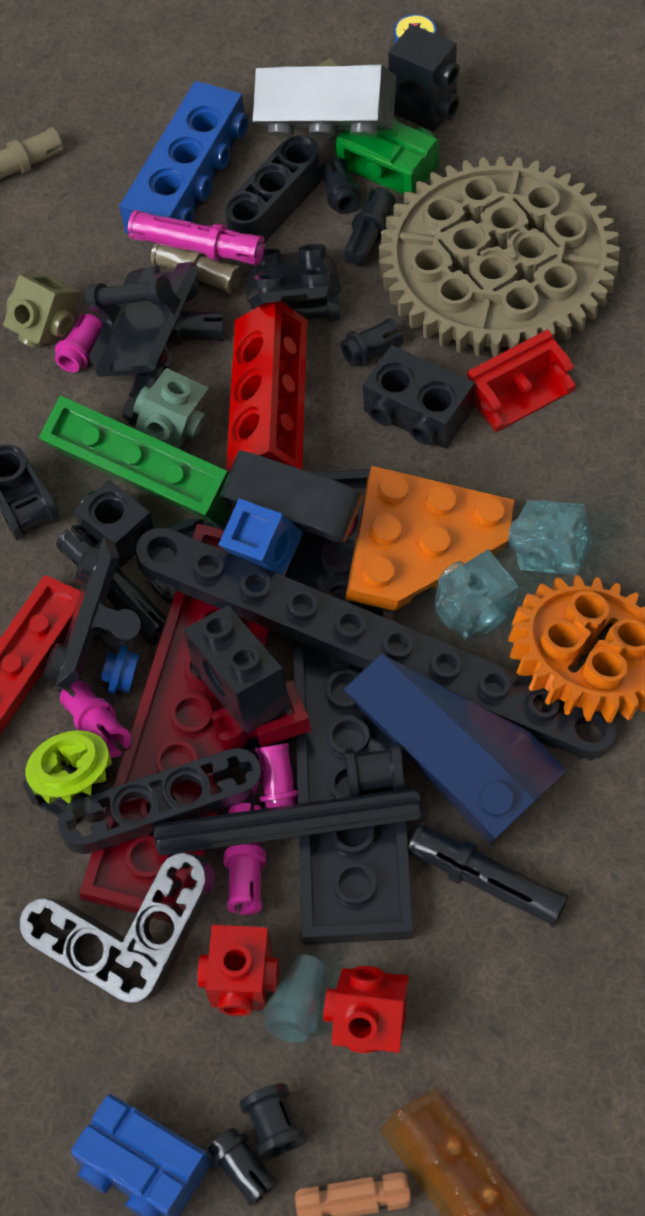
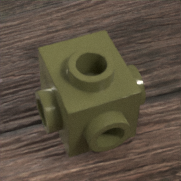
(41, 309)

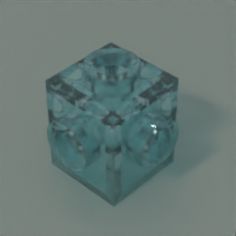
(550, 537)
(475, 595)

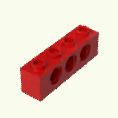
(268, 385)

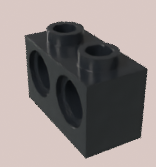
(421, 391)

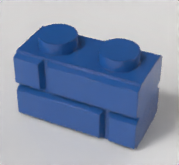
(139, 1159)

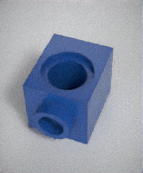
(261, 536)

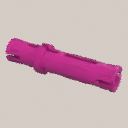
(212, 240)

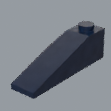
(467, 752)

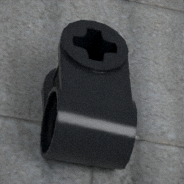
(22, 496)

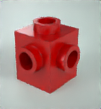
(238, 969)
(367, 1009)

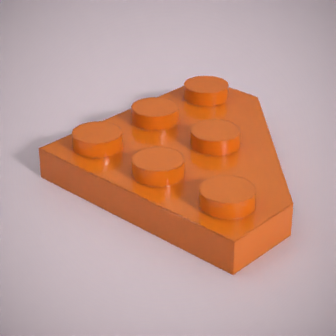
(416, 531)

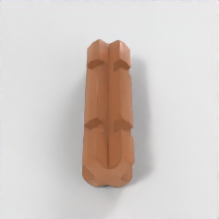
(355, 1197)

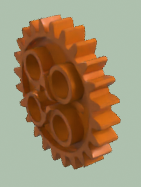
(563, 625)

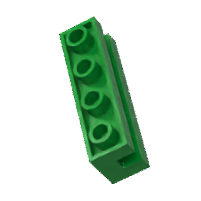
(137, 459)

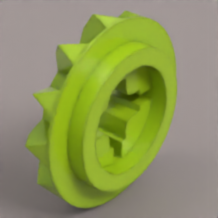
(77, 748)

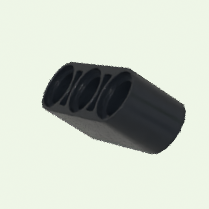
(275, 188)
(303, 497)

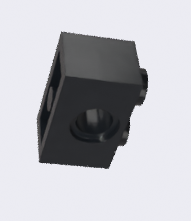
(425, 77)
(237, 669)

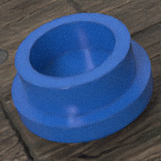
(120, 670)

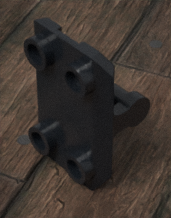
(297, 274)
(139, 318)
(90, 617)

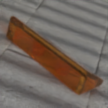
(448, 1161)

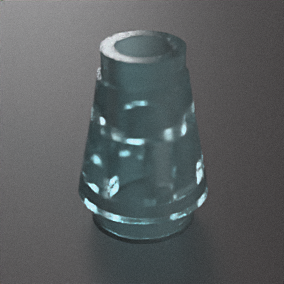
(296, 1003)

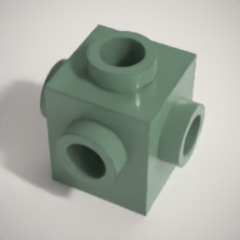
(171, 409)

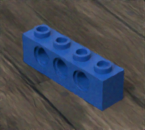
(188, 154)

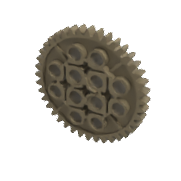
(498, 255)

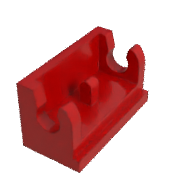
(521, 380)

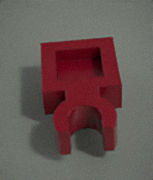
(280, 728)

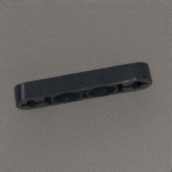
(157, 792)

